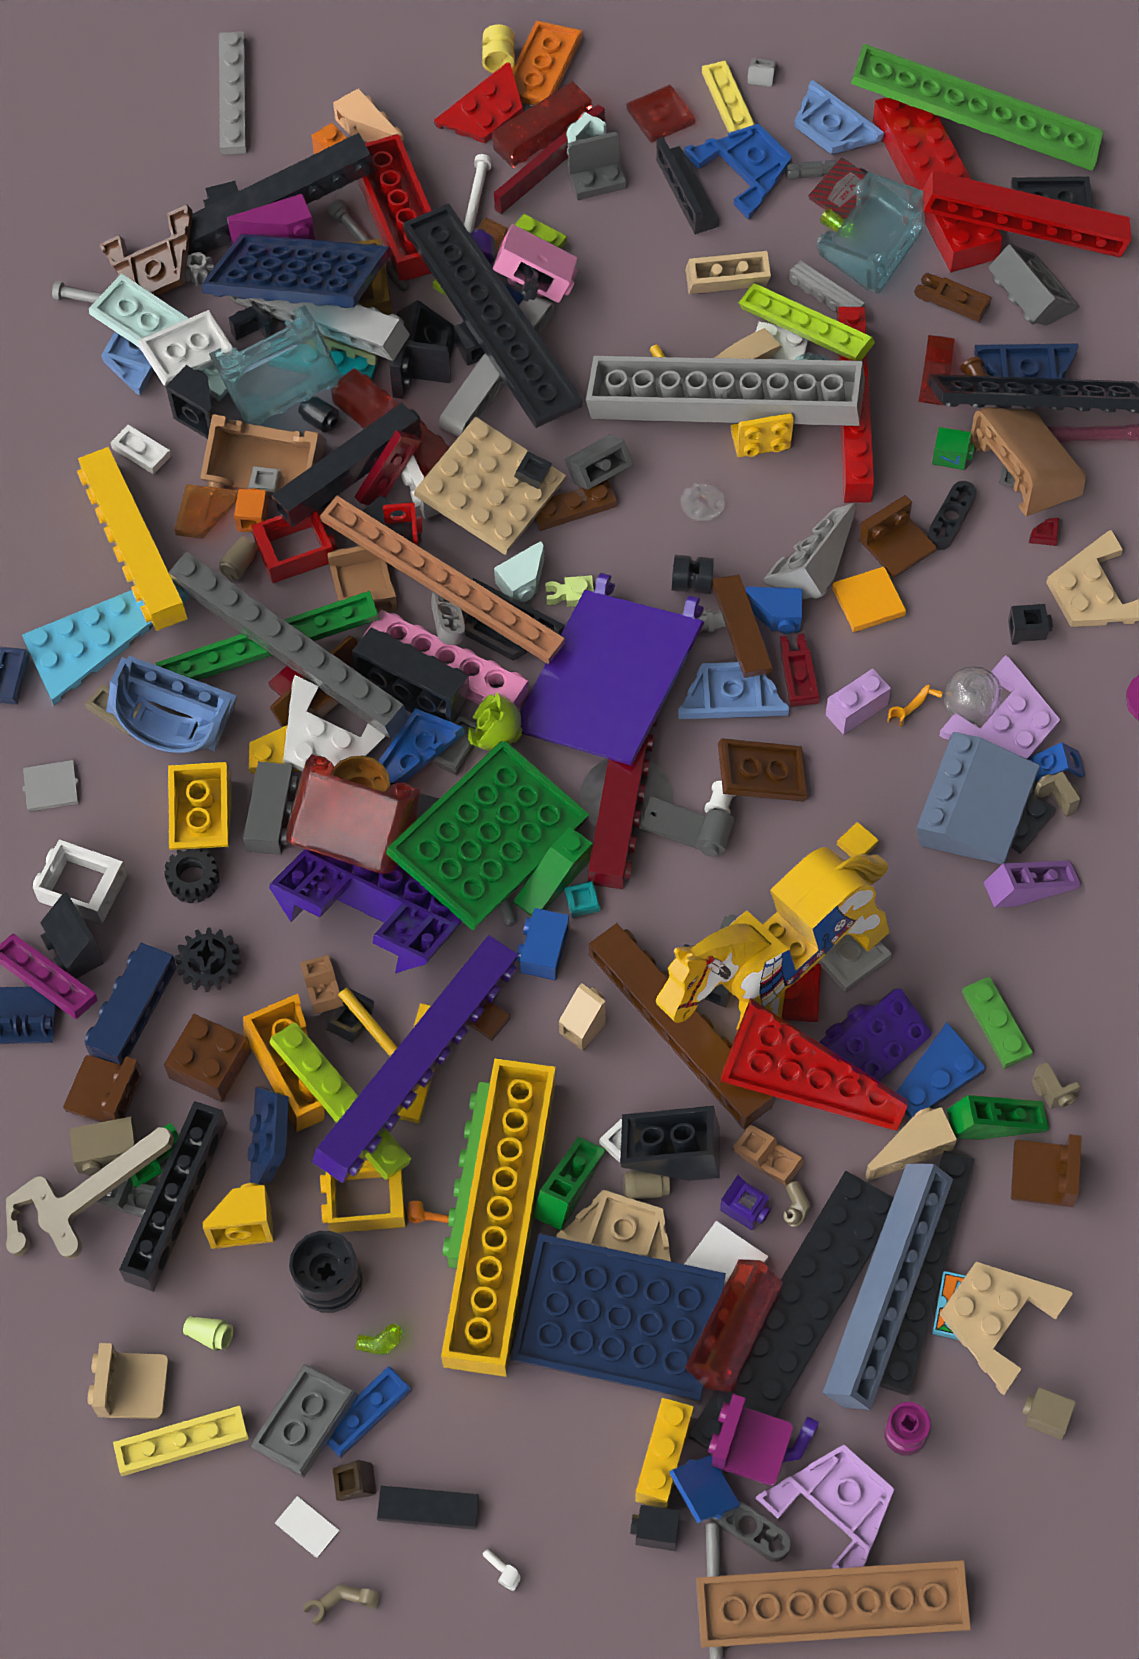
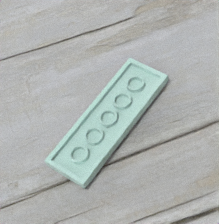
(137, 314)

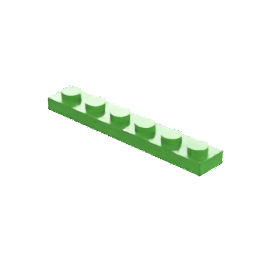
(463, 1185)

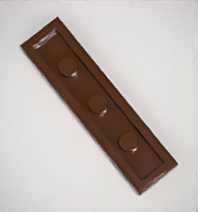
(741, 626)

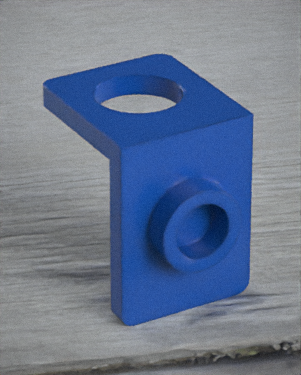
(1057, 760)

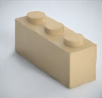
(727, 272)

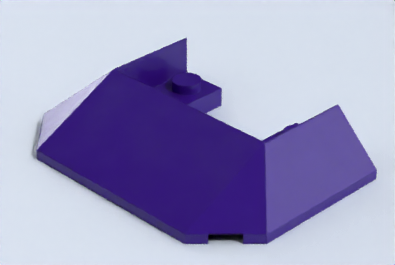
(412, 917)

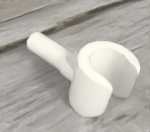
(510, 1577)

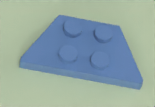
(833, 122)
(128, 362)
(725, 693)

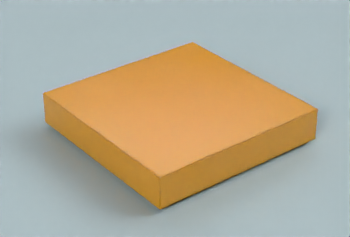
(868, 599)

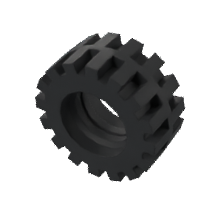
(196, 889)

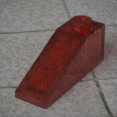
(937, 361)

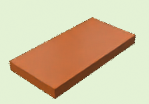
(544, 60)

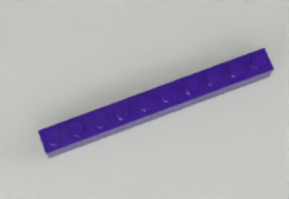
(414, 1059)

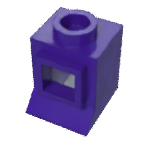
(745, 1203)

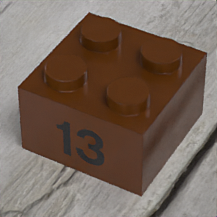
(207, 1057)

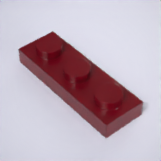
(388, 467)

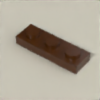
(576, 505)

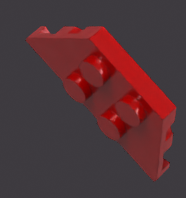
(484, 107)

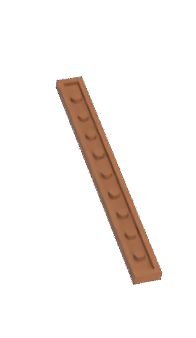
(443, 579)

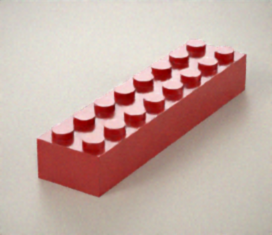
(922, 145)

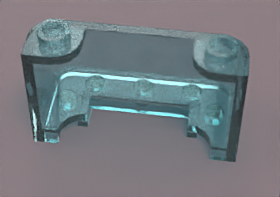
(875, 232)

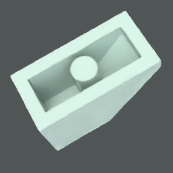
(521, 573)

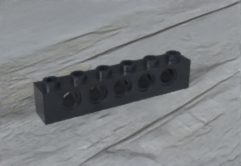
(173, 1196)

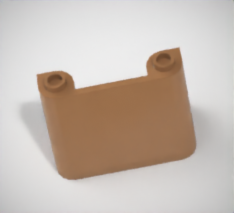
(239, 446)
(1030, 454)

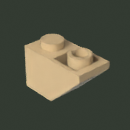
(583, 1016)

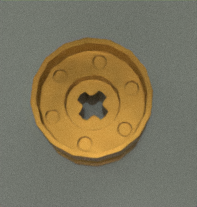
(363, 771)

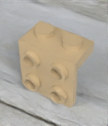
(128, 1384)

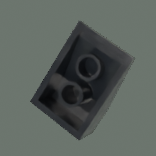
(672, 1143)

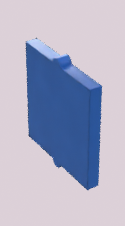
(704, 1489)

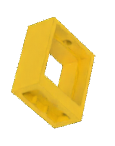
(395, 1219)

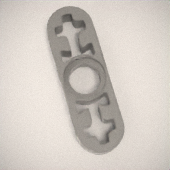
(445, 622)

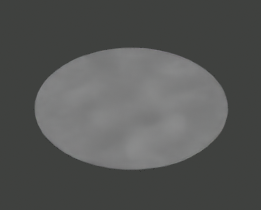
(591, 791)

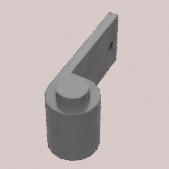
(687, 827)

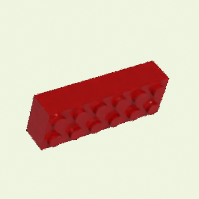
(394, 198)

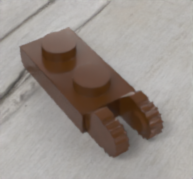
(953, 296)

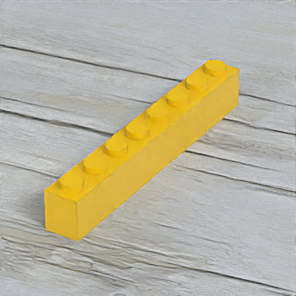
(132, 539)

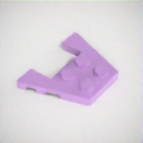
(1020, 721)
(845, 1493)

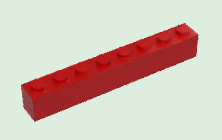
(1026, 214)
(857, 440)

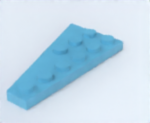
(85, 641)

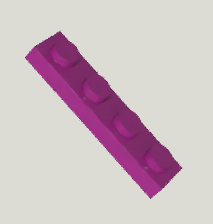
(46, 977)

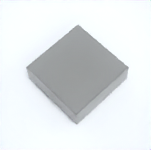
(265, 479)

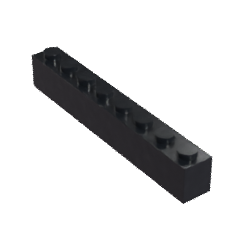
(311, 177)

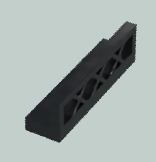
(686, 187)

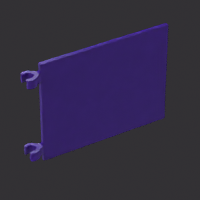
(610, 674)

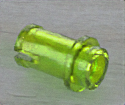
(831, 220)

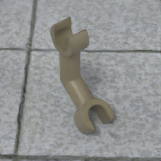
(362, 1596)

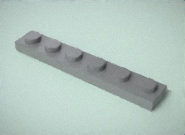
(232, 93)

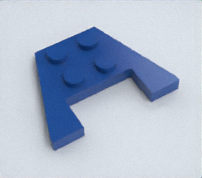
(753, 156)

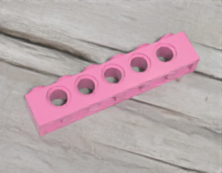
(488, 672)

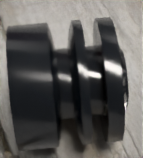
(317, 1258)

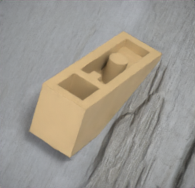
(916, 1142)

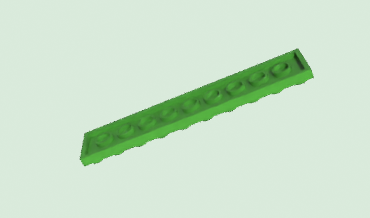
(977, 107)

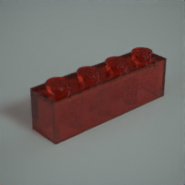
(540, 124)
(734, 1325)

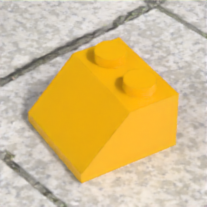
(241, 1218)

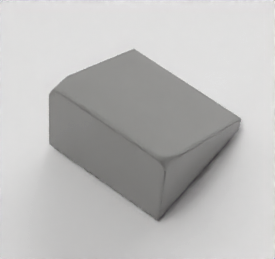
(761, 72)

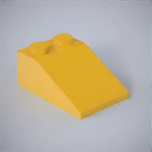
(199, 805)

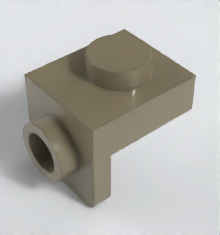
(1063, 792)
(1048, 1086)

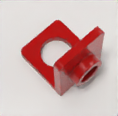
(409, 516)

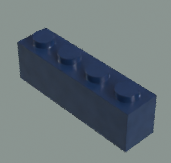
(131, 1004)

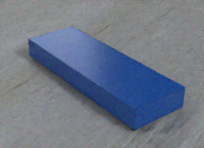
(368, 1410)

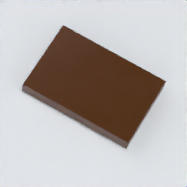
(762, 770)

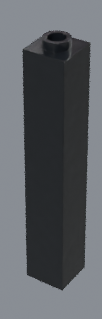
(342, 466)

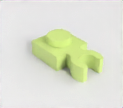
(570, 591)

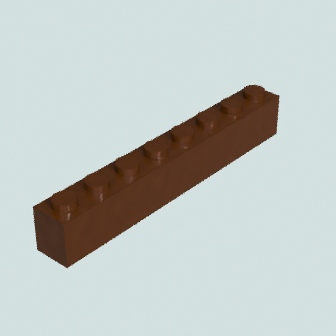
(692, 1040)

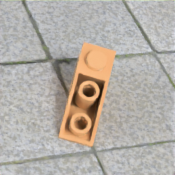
(359, 115)

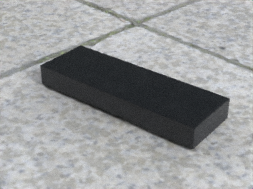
(428, 1507)

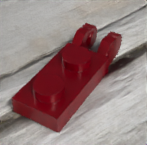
(799, 672)

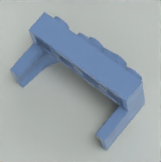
(146, 683)

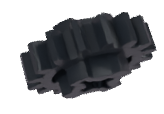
(196, 954)

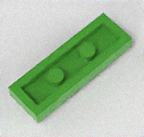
(997, 1022)

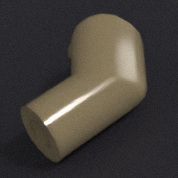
(799, 1207)

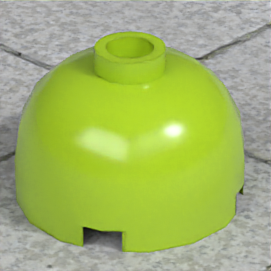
(497, 721)

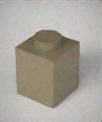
(1048, 1412)

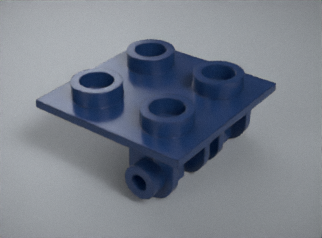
(25, 1016)

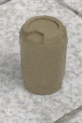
(238, 558)
(645, 1185)

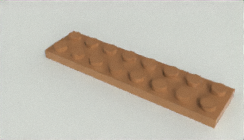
(832, 1603)

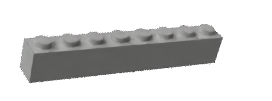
(355, 325)

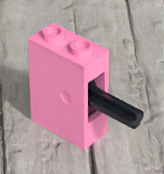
(535, 265)

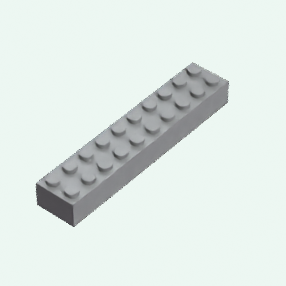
(725, 389)

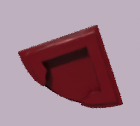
(1045, 533)

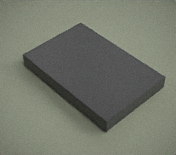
(304, 1420)

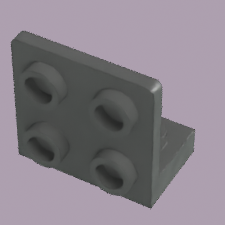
(595, 165)

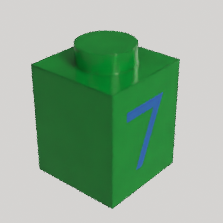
(952, 448)

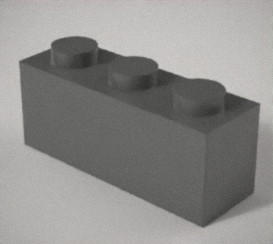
(270, 808)

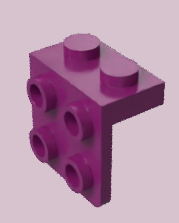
(750, 1442)

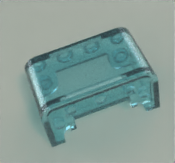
(278, 369)

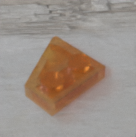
(202, 509)

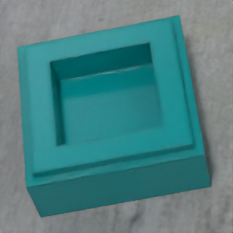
(582, 899)

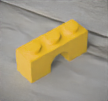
(663, 1453)

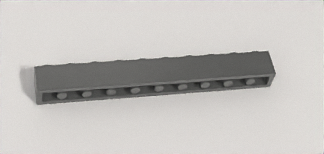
(289, 645)

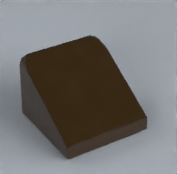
(354, 1480)

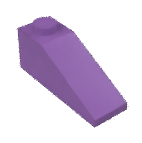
(1030, 881)

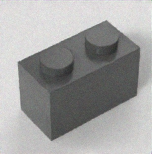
(598, 461)

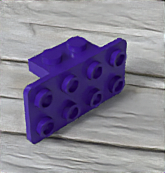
(878, 1035)

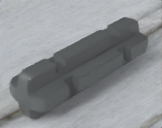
(809, 169)

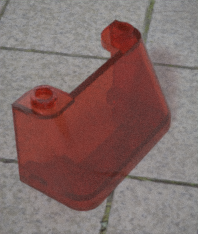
(349, 818)

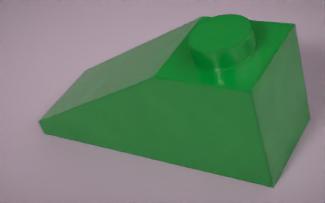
(555, 871)
(996, 1117)
(567, 1183)

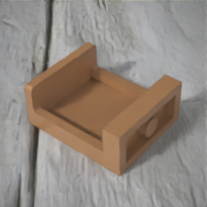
(360, 571)

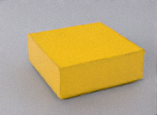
(857, 841)

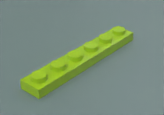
(806, 323)
(333, 1092)

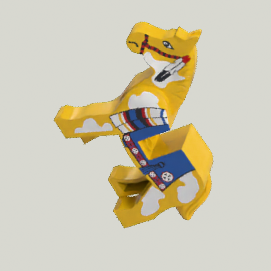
(815, 909)

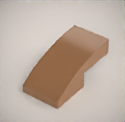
(321, 984)
(768, 1156)

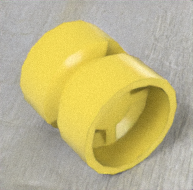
(498, 47)

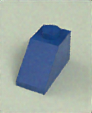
(777, 607)

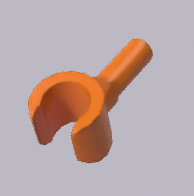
(416, 1213)

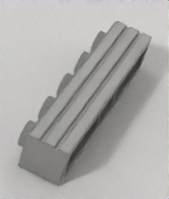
(822, 288)

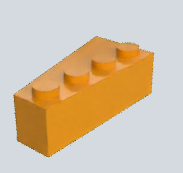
(259, 1027)

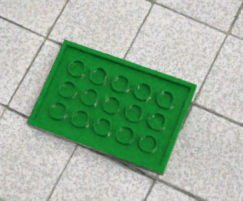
(486, 834)

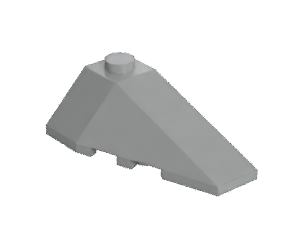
(816, 557)

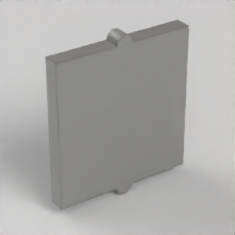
(50, 785)

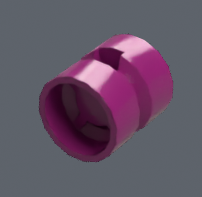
(907, 1428)

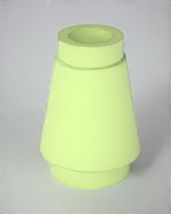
(210, 1332)

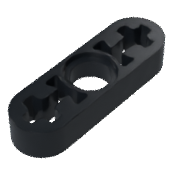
(951, 504)

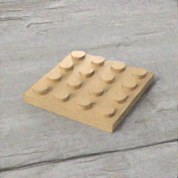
(479, 489)

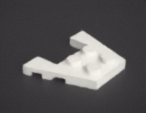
(312, 735)

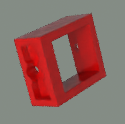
(277, 528)

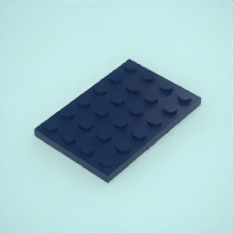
(296, 270)
(615, 1316)

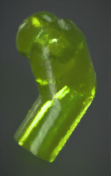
(382, 1343)

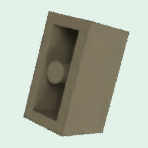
(101, 1143)

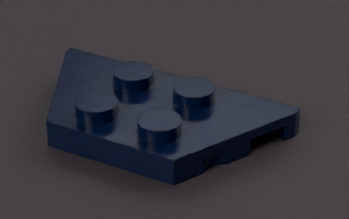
(1027, 359)
(268, 1134)

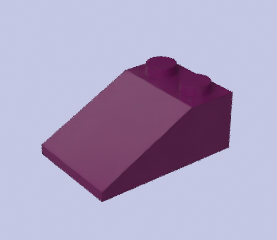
(279, 219)

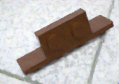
(322, 702)

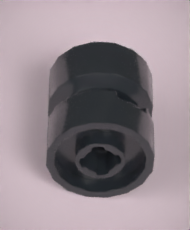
(682, 574)

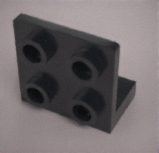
(419, 362)

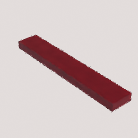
(536, 169)

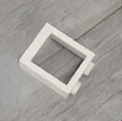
(104, 895)

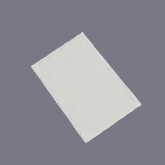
(307, 1526)

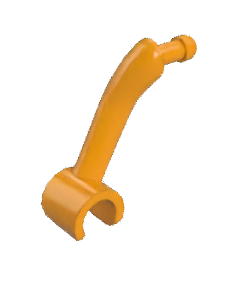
(897, 711)

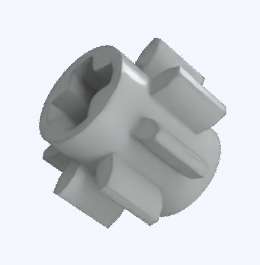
(198, 268)

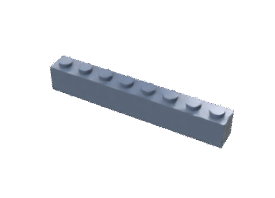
(887, 1286)

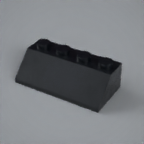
(411, 675)

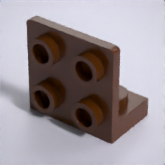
(895, 538)
(103, 1089)
(1046, 1172)

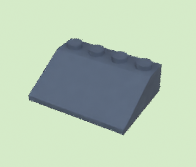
(976, 799)

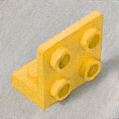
(762, 435)

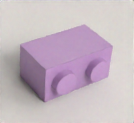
(858, 701)

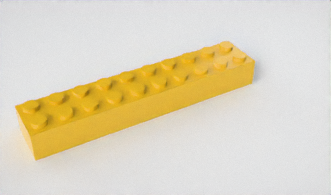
(499, 1218)

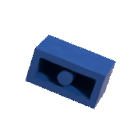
(543, 944)

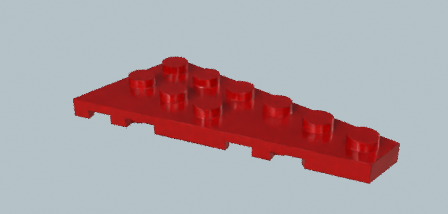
(791, 1065)

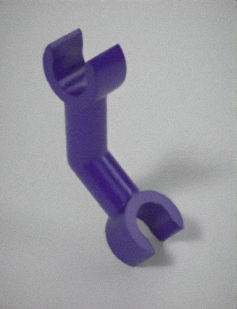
(802, 1441)

